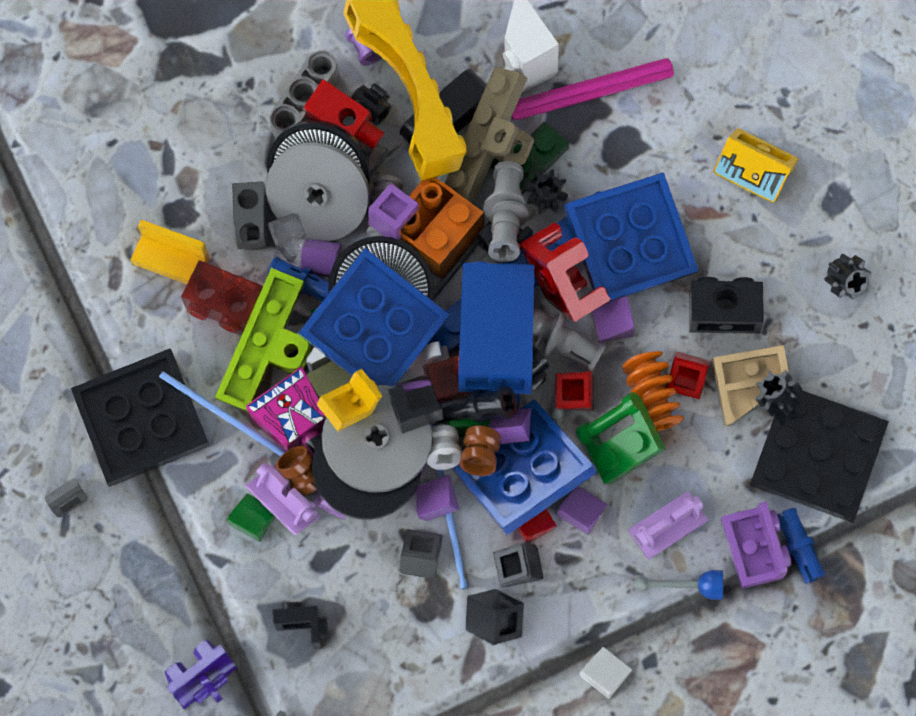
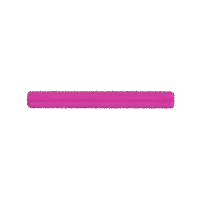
(593, 88)

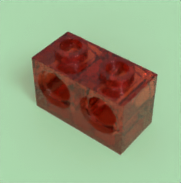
(228, 290)

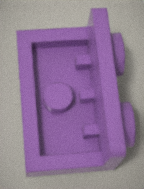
(755, 545)

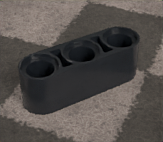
(460, 97)

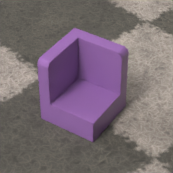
(391, 212)

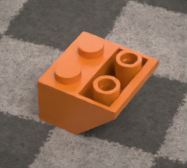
(441, 225)

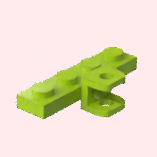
(265, 342)

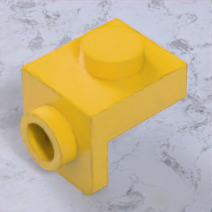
(350, 401)

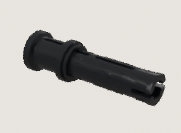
(480, 406)

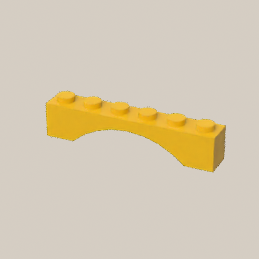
(434, 143)

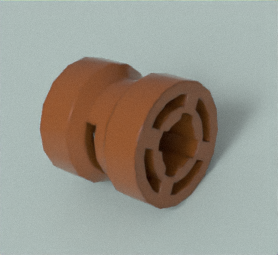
(480, 450)
(297, 467)

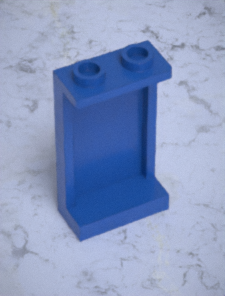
(496, 327)

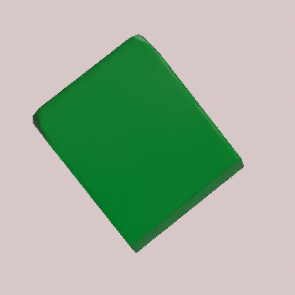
(251, 517)

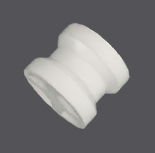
(445, 450)

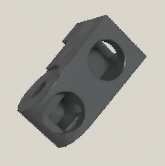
(250, 214)

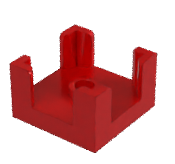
(558, 276)

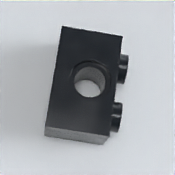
(709, 317)

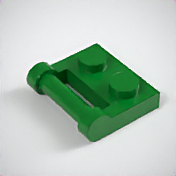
(626, 449)

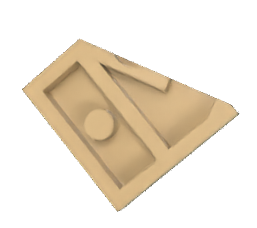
(738, 375)

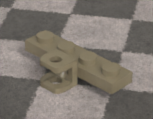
(492, 133)

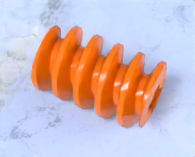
(649, 385)

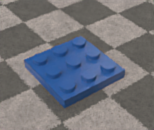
(632, 237)
(373, 321)
(529, 473)

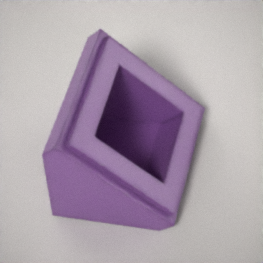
(319, 256)

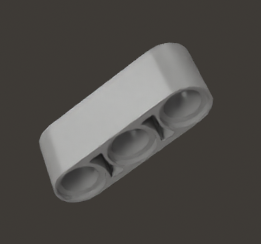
(304, 83)

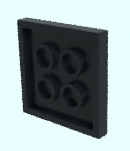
(139, 418)
(820, 455)

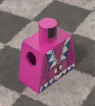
(290, 412)

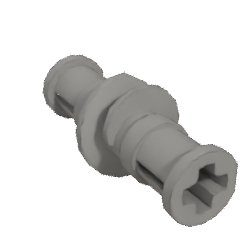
(506, 211)
(566, 340)

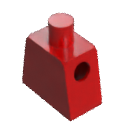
(334, 106)

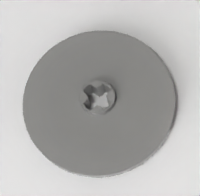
(315, 167)
(372, 466)

